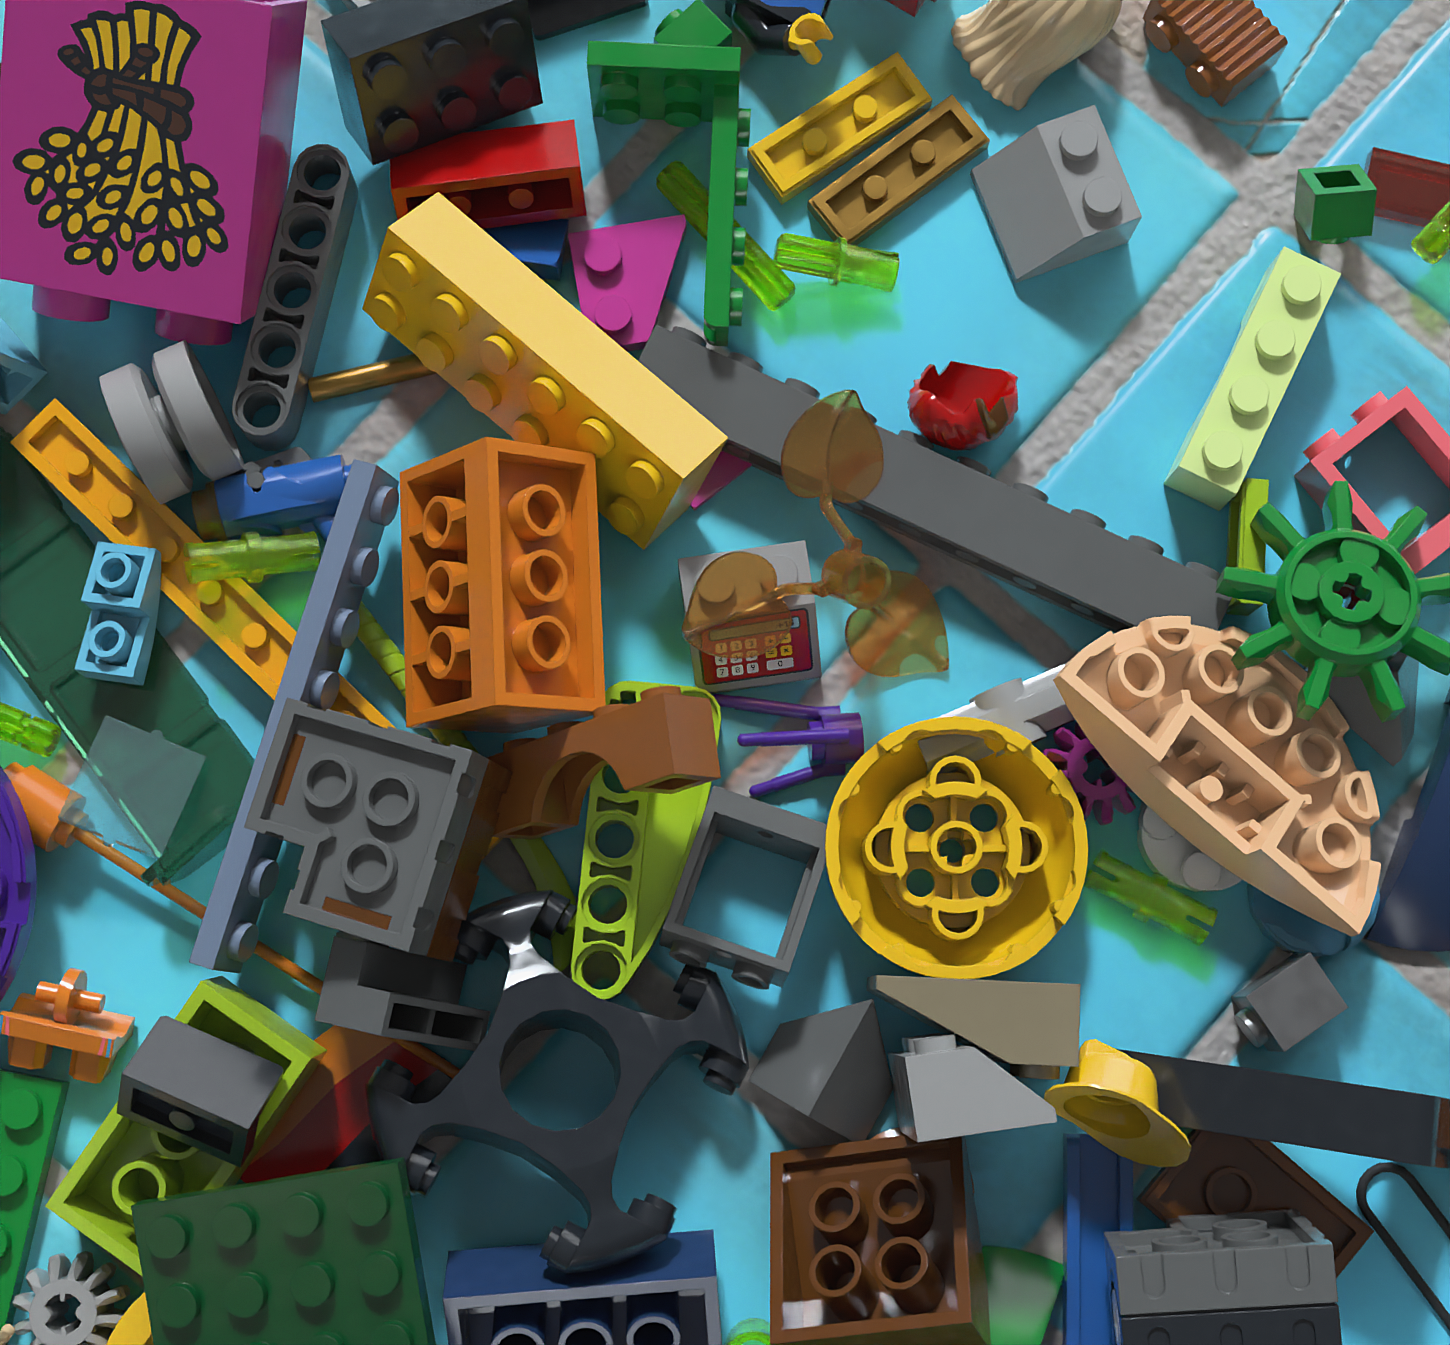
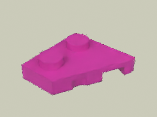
(626, 275)

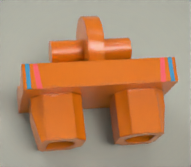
(67, 1019)

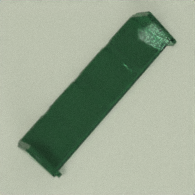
(42, 631)

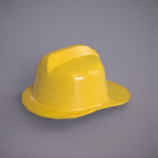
(1118, 1106)

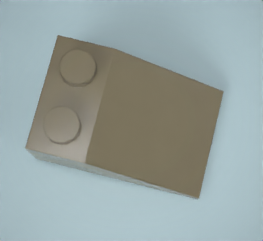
(1007, 1021)

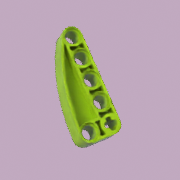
(648, 873)

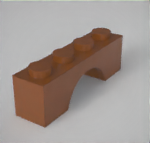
(651, 745)

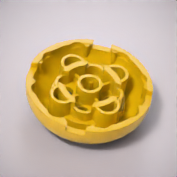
(1032, 850)

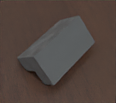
(398, 996)

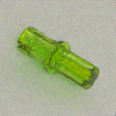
(837, 261)

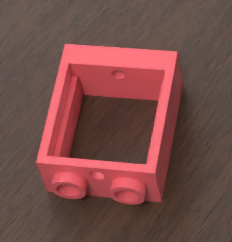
(1423, 434)

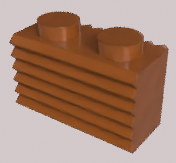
(1217, 41)

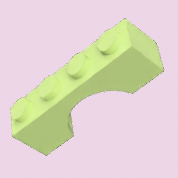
(1253, 379)

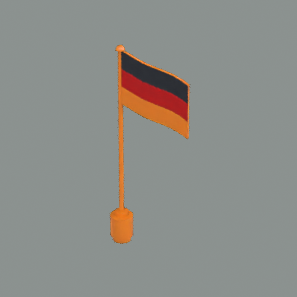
(329, 1116)

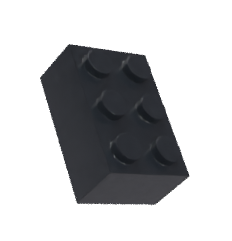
(429, 69)

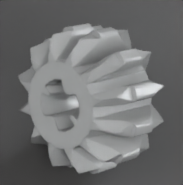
(49, 1305)

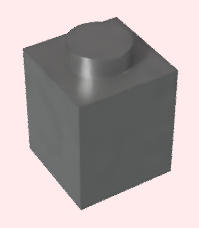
(1287, 1003)

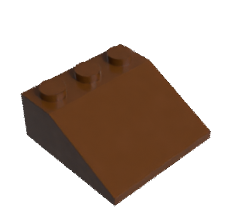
(876, 1245)

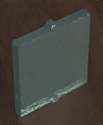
(132, 788)

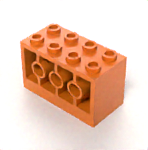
(501, 588)

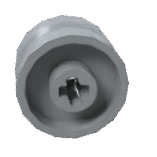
(163, 426)

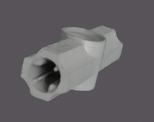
(1021, 706)

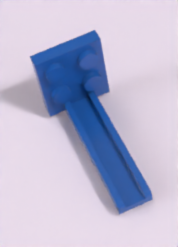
(1094, 1202)

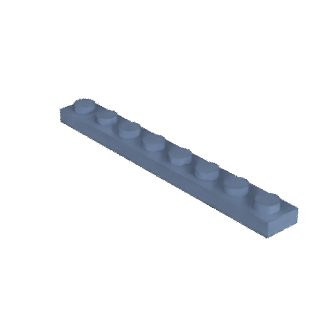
(310, 676)

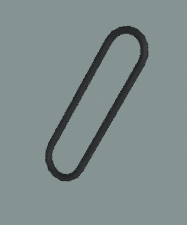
(1389, 1241)

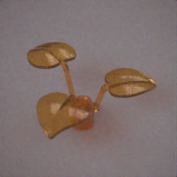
(897, 621)

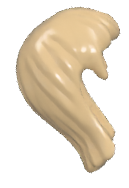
(1024, 41)

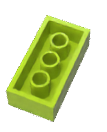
(137, 1163)

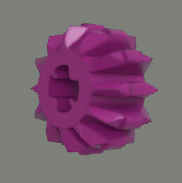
(1094, 795)

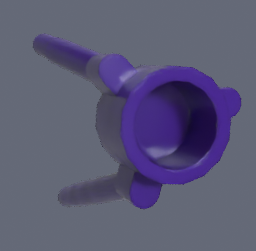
(832, 737)

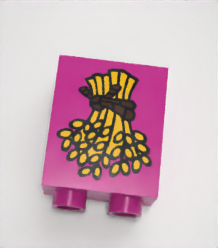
(146, 155)

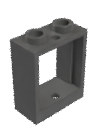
(764, 828)

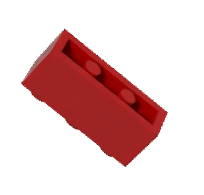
(496, 175)

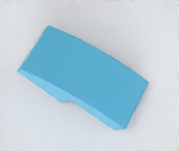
(124, 613)

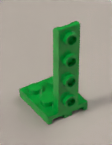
(685, 89)

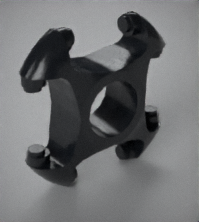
(580, 1158)

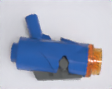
(272, 497)

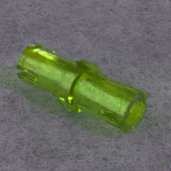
(251, 557)
(1150, 897)

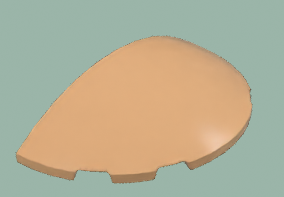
(1232, 761)

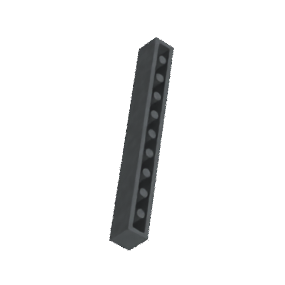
(948, 501)

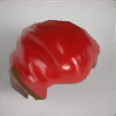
(963, 404)

